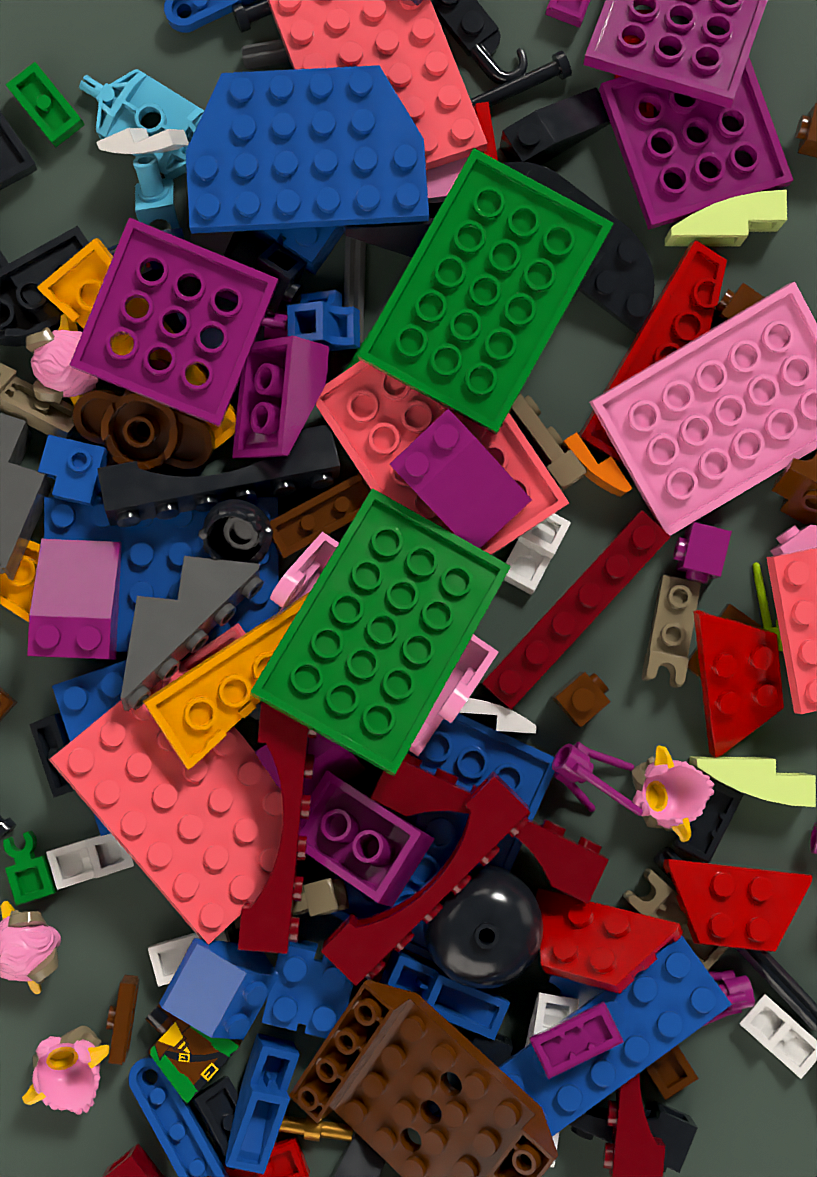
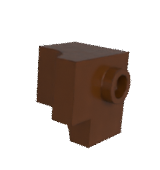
(799, 489)

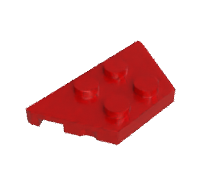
(737, 678)
(737, 903)
(598, 941)

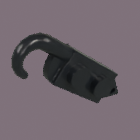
(477, 36)

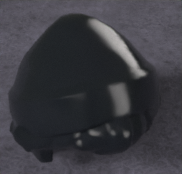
(236, 532)

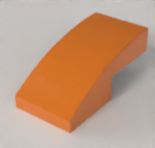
(605, 475)

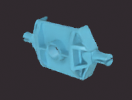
(132, 97)

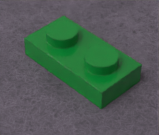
(45, 104)

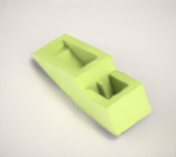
(732, 220)
(759, 779)

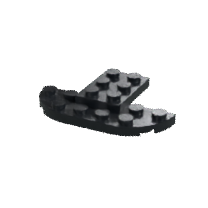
(621, 272)

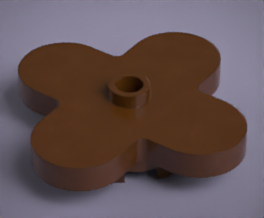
(116, 422)

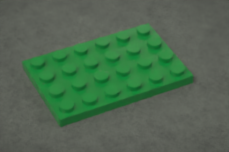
(485, 291)
(381, 632)

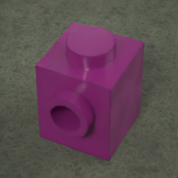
(702, 552)

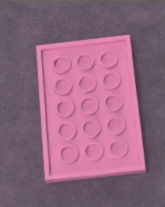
(719, 410)

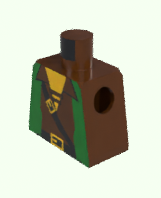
(186, 1053)

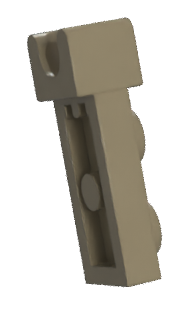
(20, 402)
(562, 466)
(671, 629)
(319, 899)
(663, 905)

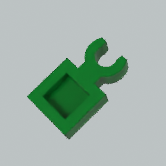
(29, 876)

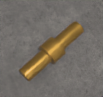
(313, 1130)

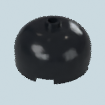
(492, 901)

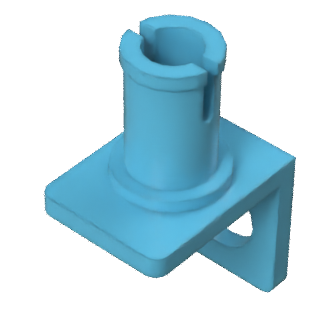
(153, 194)

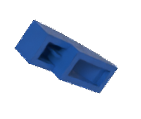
(460, 1005)
(261, 1103)

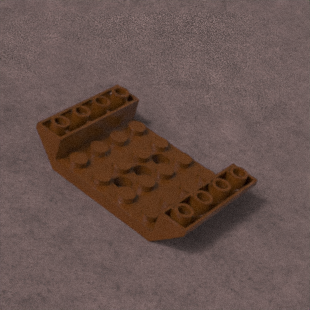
(394, 1057)

